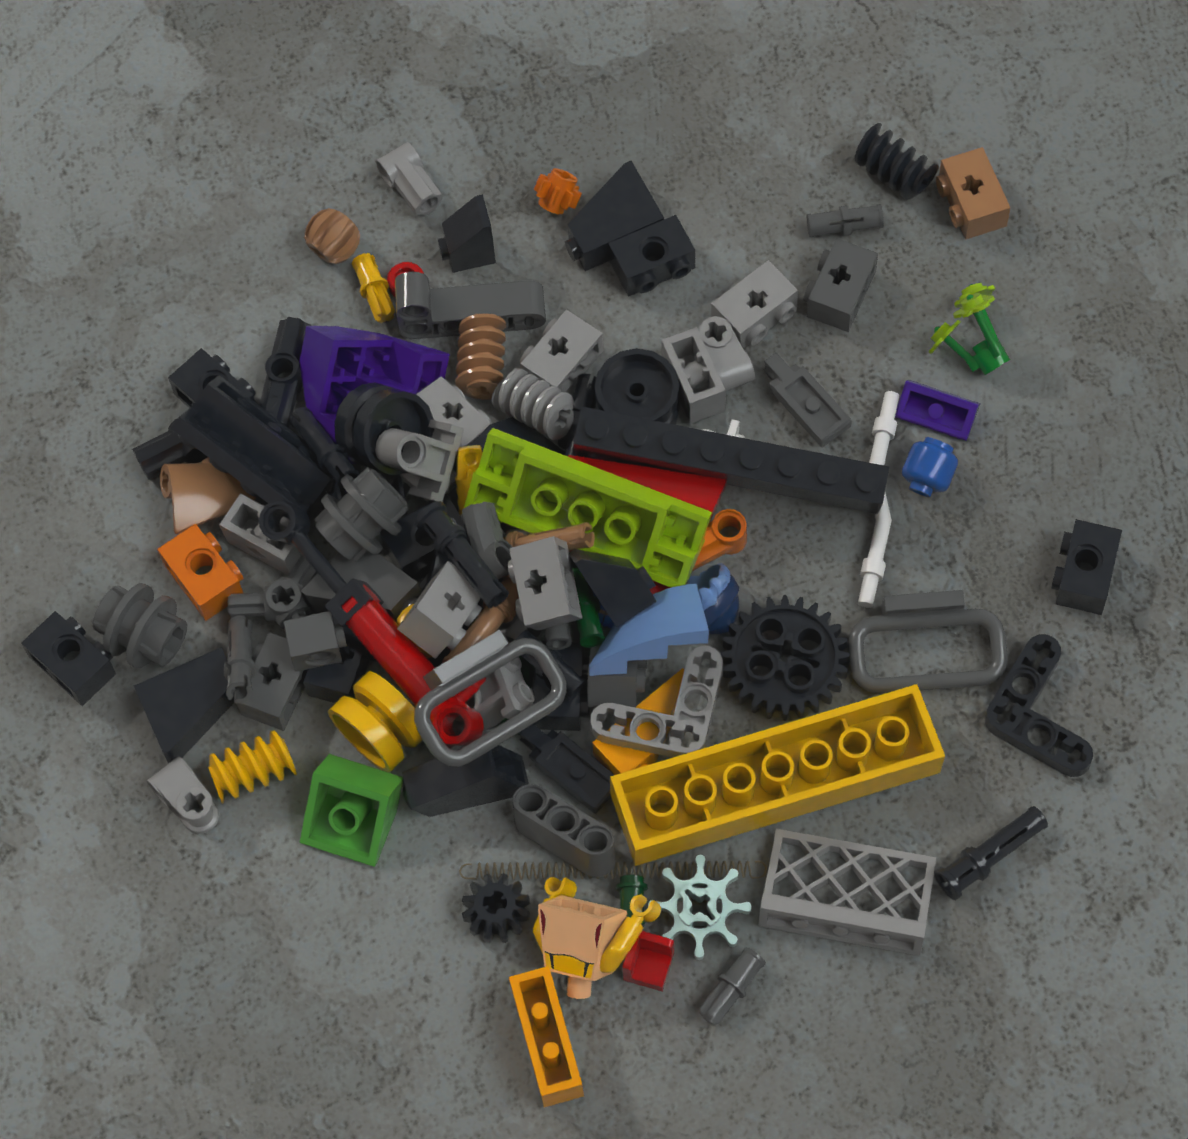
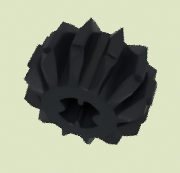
(505, 918)

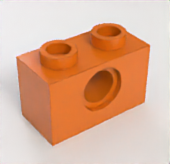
(188, 553)

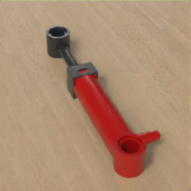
(362, 611)

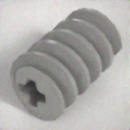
(535, 403)

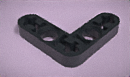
(1026, 719)

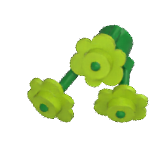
(989, 352)

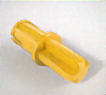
(373, 287)

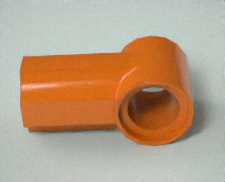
(718, 545)

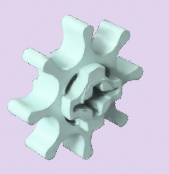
(713, 894)

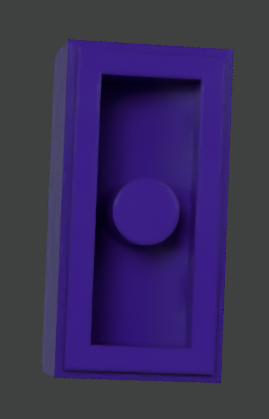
(937, 409)

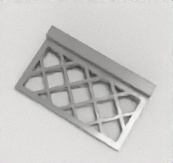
(848, 923)

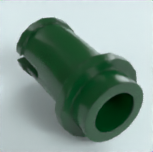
(629, 887)

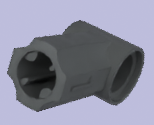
(486, 537)

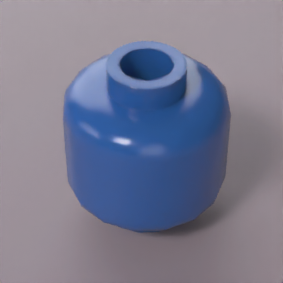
(929, 466)

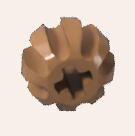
(332, 236)

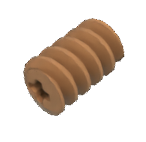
(480, 355)

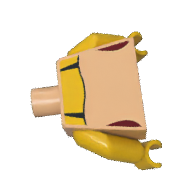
(584, 936)

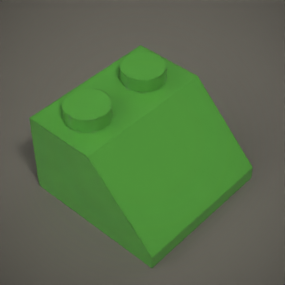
(350, 809)

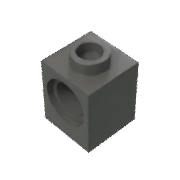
(314, 641)

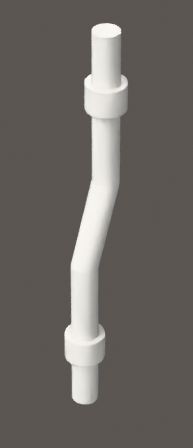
(874, 566)

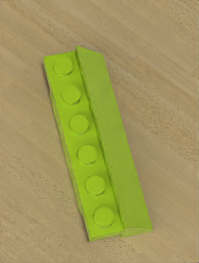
(551, 491)

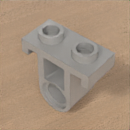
(422, 456)
(501, 695)

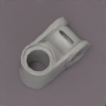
(726, 352)
(182, 792)

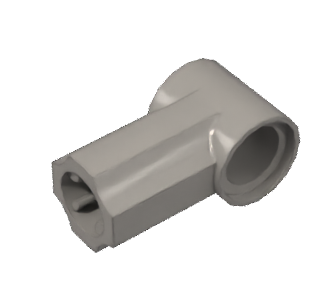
(406, 173)

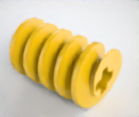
(250, 765)

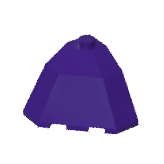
(343, 358)

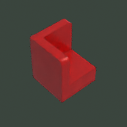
(649, 961)

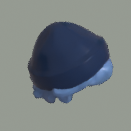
(718, 597)

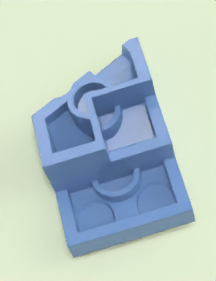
(671, 620)

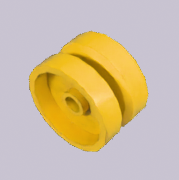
(376, 721)

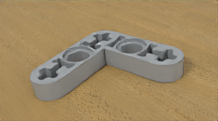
(682, 721)

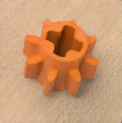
(557, 191)

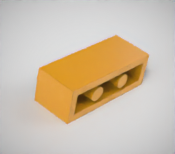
(546, 1036)

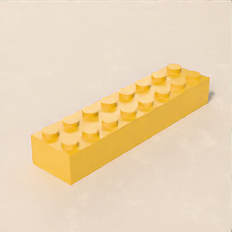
(776, 774)

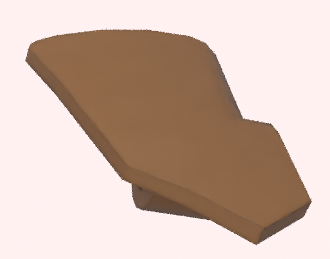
(198, 492)

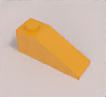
(623, 759)

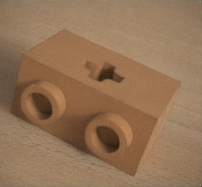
(973, 193)

